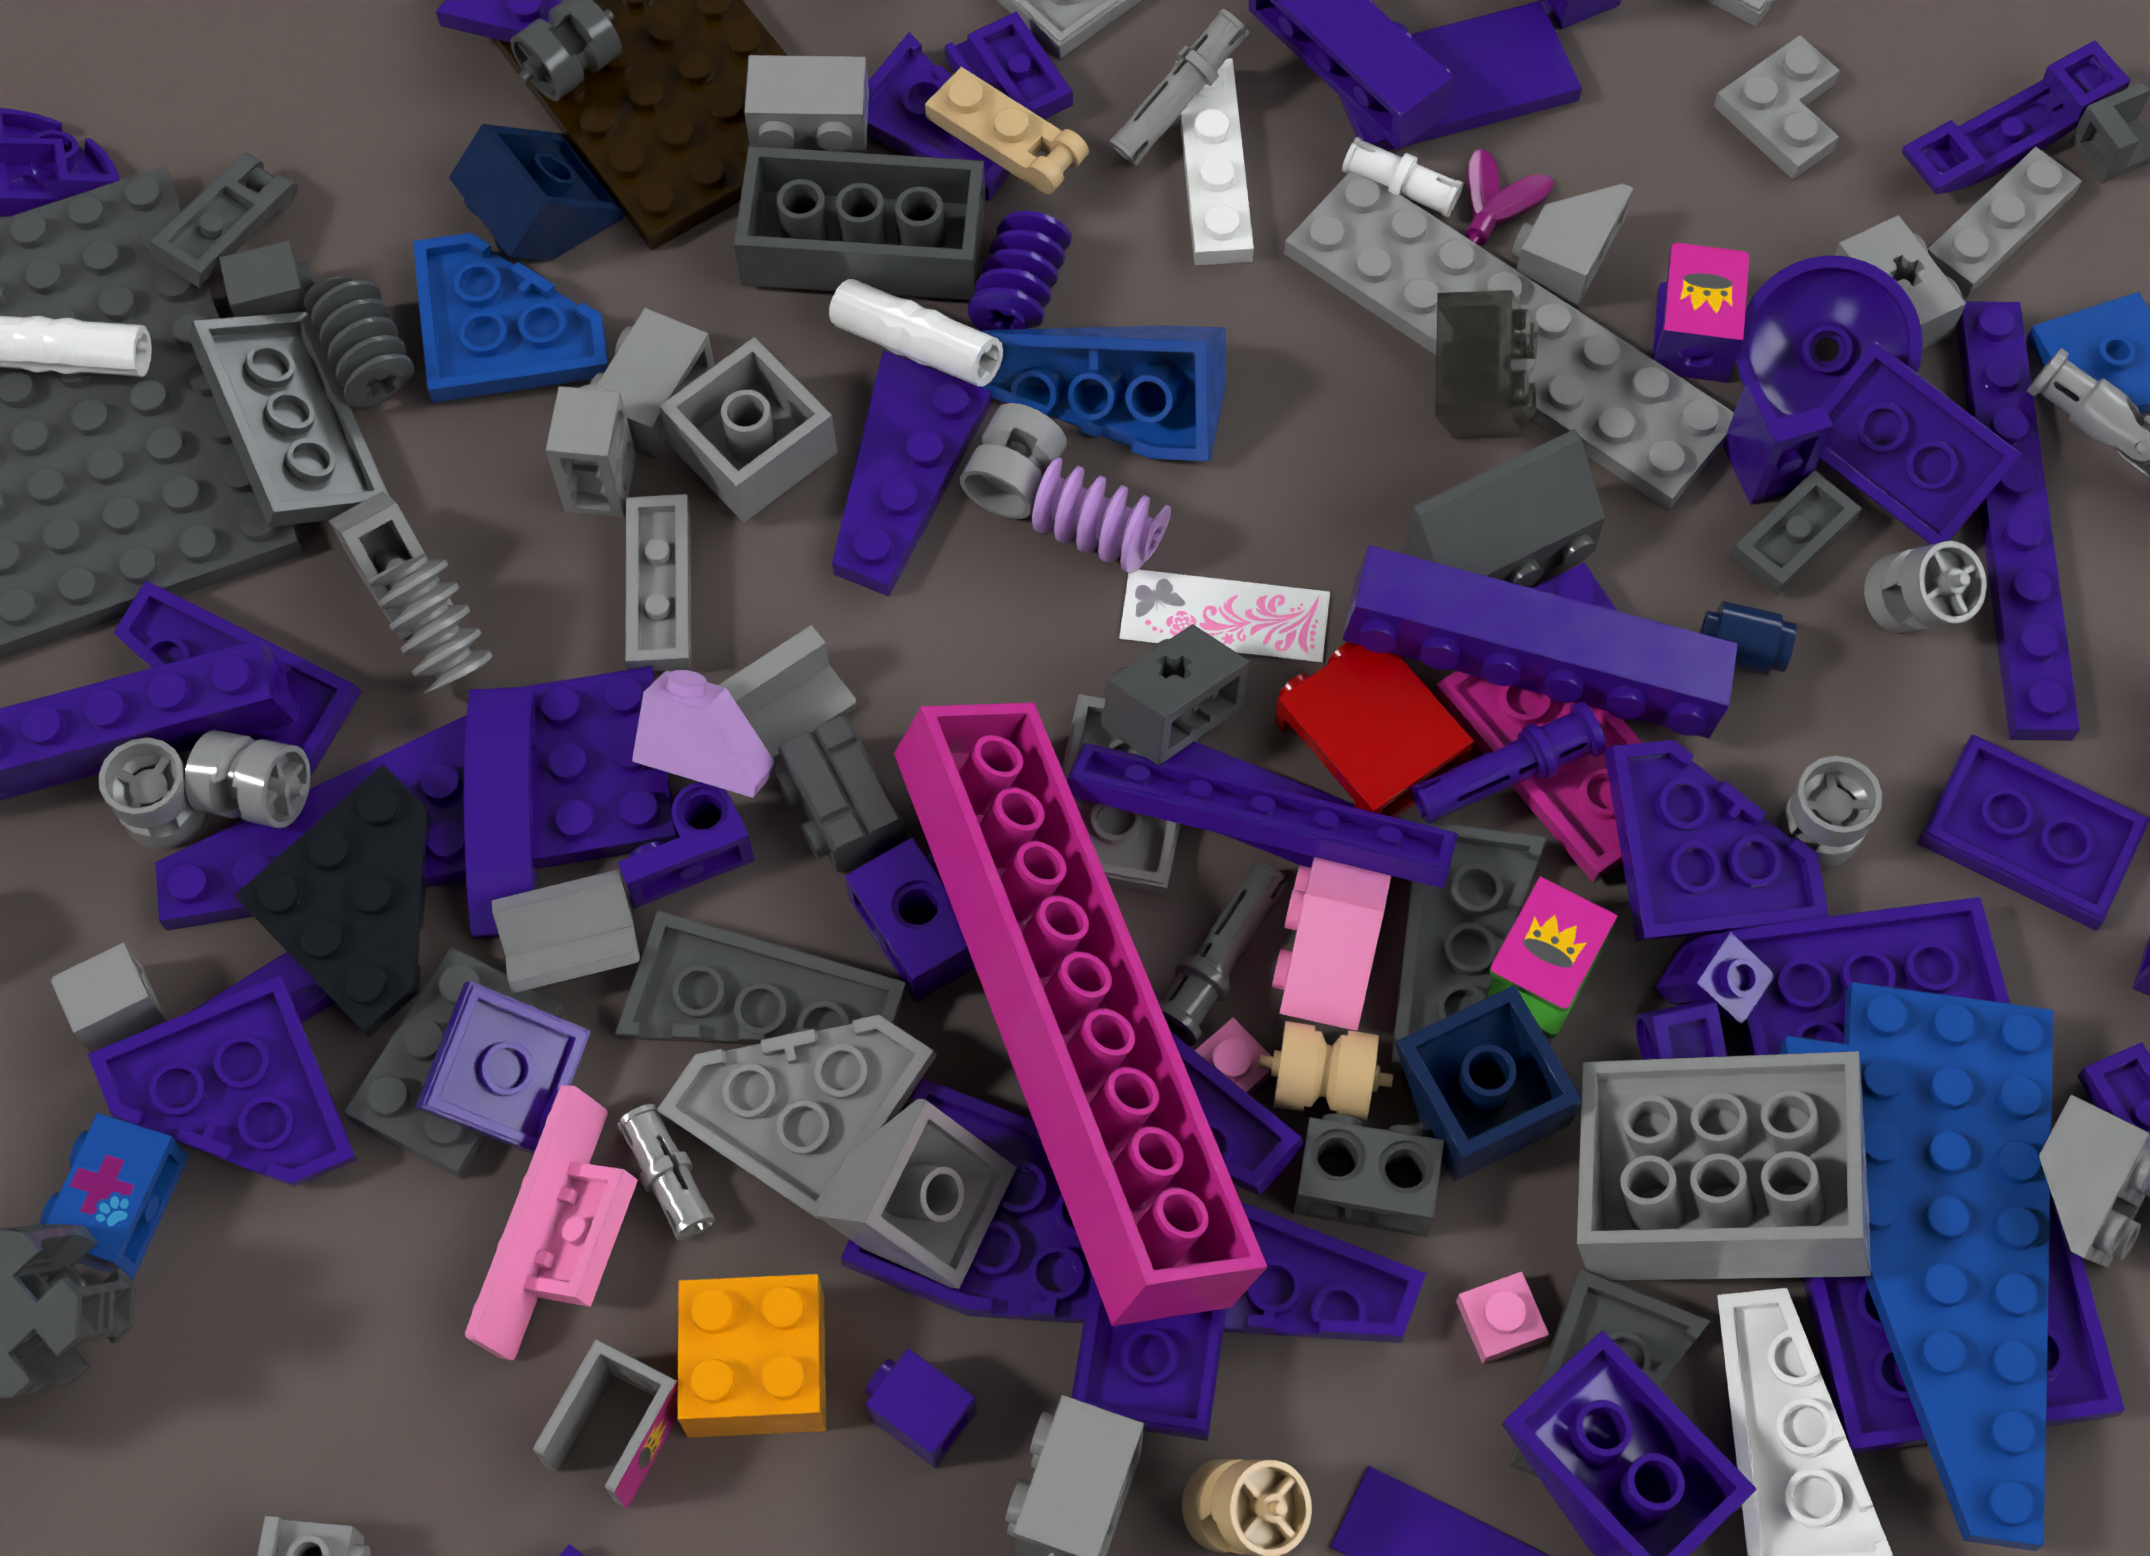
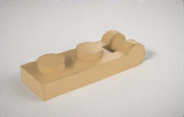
(1005, 131)

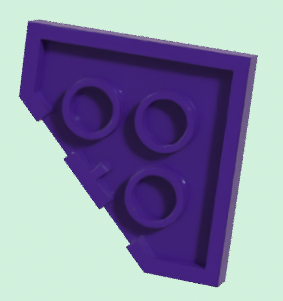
(1702, 850)
(232, 1085)

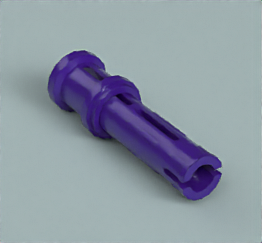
(1534, 753)

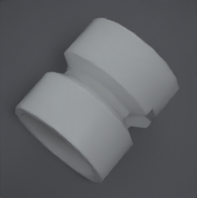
(1012, 460)
(148, 793)
(1832, 808)

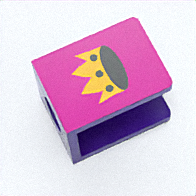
(1701, 312)

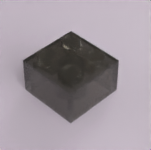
(1484, 364)

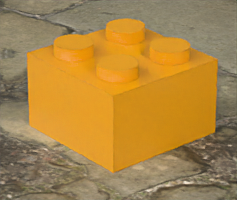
(751, 1356)

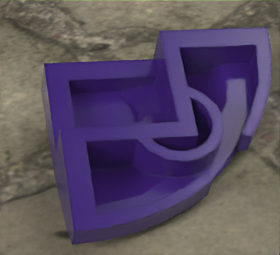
(45, 163)

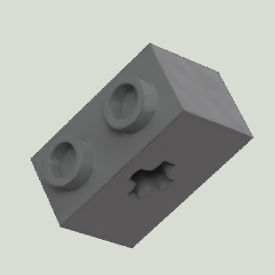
(1174, 694)

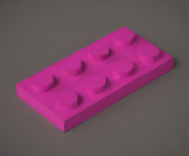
(1573, 803)

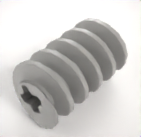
(431, 620)

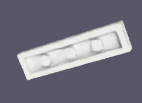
(1216, 174)

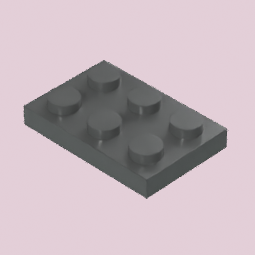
(393, 1086)

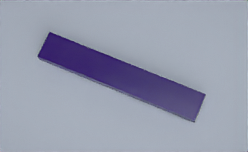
(1263, 815)

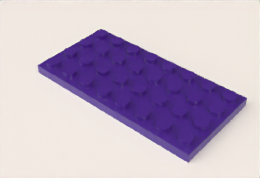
(1936, 951)

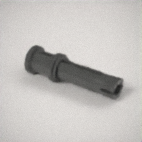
(1205, 975)

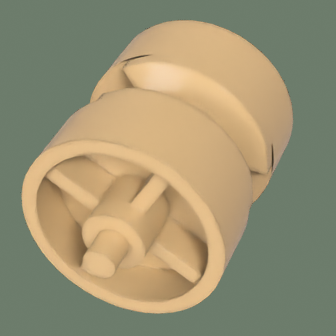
(1339, 1072)
(1247, 1507)

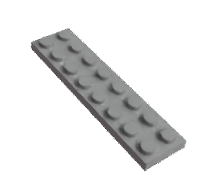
(1619, 400)

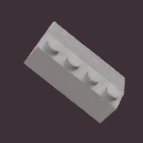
(1724, 1168)

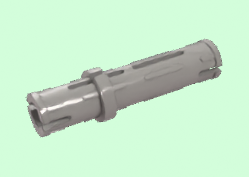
(1187, 77)

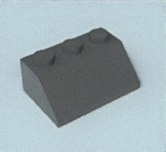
(1514, 516)

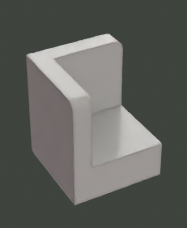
(107, 998)

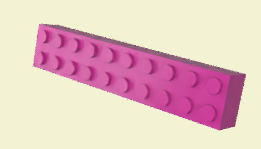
(1078, 1015)

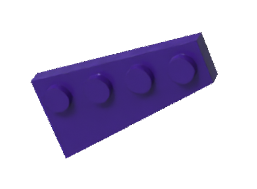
(906, 458)
(171, 629)

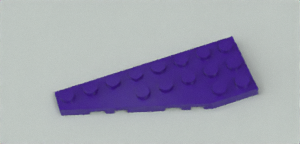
(1038, 1271)

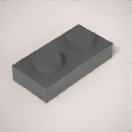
(1795, 532)

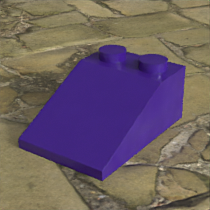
(1624, 1458)

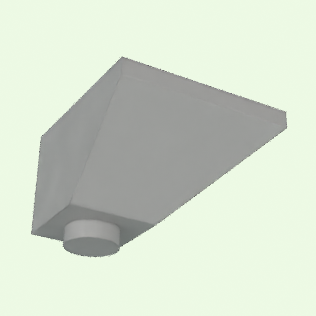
(919, 1193)

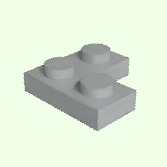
(1772, 108)

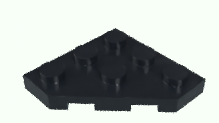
(353, 899)

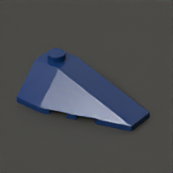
(1127, 383)

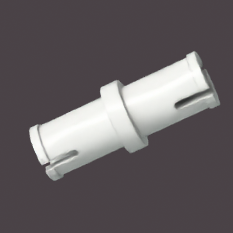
(1403, 176)

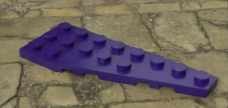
(585, 800)

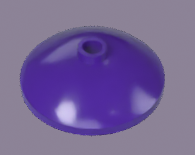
(1816, 302)

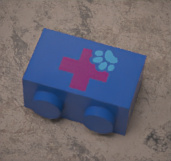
(117, 1190)

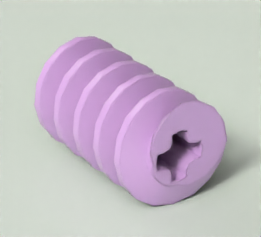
(1097, 519)

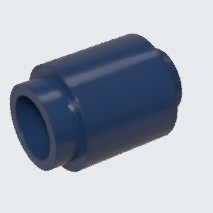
(1761, 636)

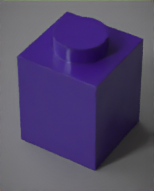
(919, 1406)

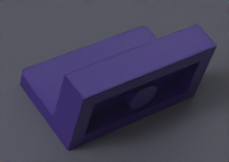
(1770, 452)

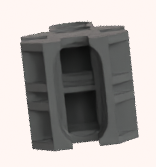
(52, 1307)

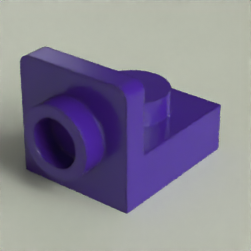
(1716, 970)

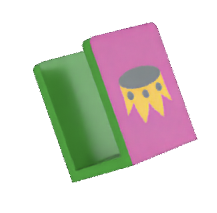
(1551, 952)

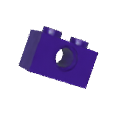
(888, 890)

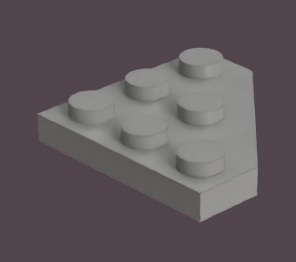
(799, 1101)

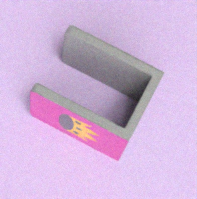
(579, 1402)

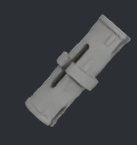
(666, 1172)

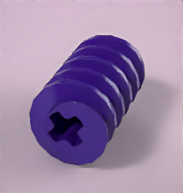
(1019, 272)

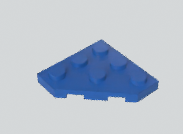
(498, 323)

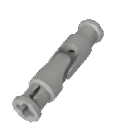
(2096, 409)

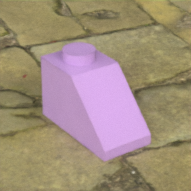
(700, 735)

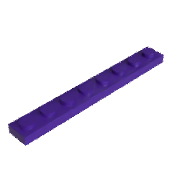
(2018, 530)

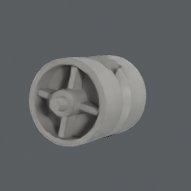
(1925, 587)
(247, 778)

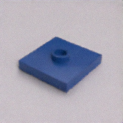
(2104, 343)

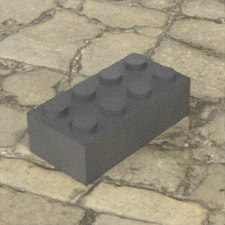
(860, 217)

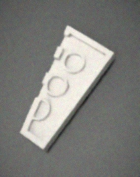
(1791, 1438)

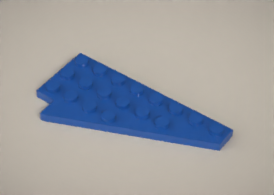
(1961, 1234)

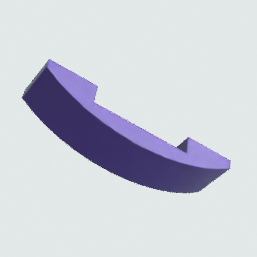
(2003, 135)
(498, 800)

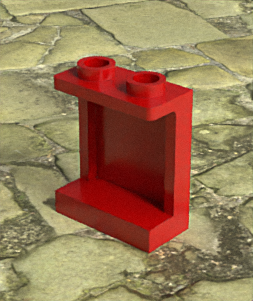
(1373, 727)

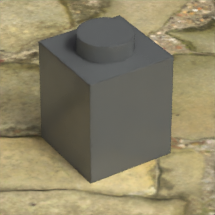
(266, 280)

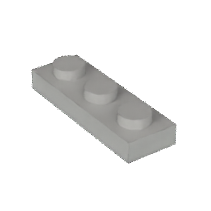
(2003, 220)
(658, 582)

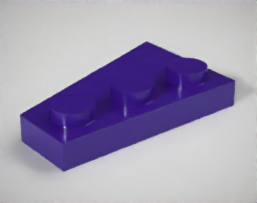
(899, 113)

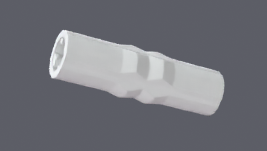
(916, 332)
(74, 346)

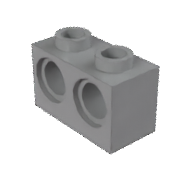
(591, 451)

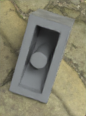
(1571, 241)
(377, 540)

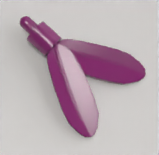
(1494, 206)

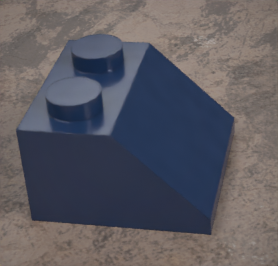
(533, 191)
(1487, 1082)

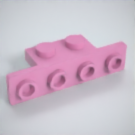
(557, 1228)

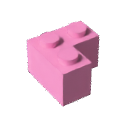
(1337, 929)

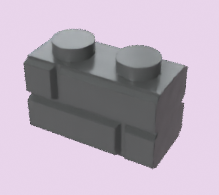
(840, 794)

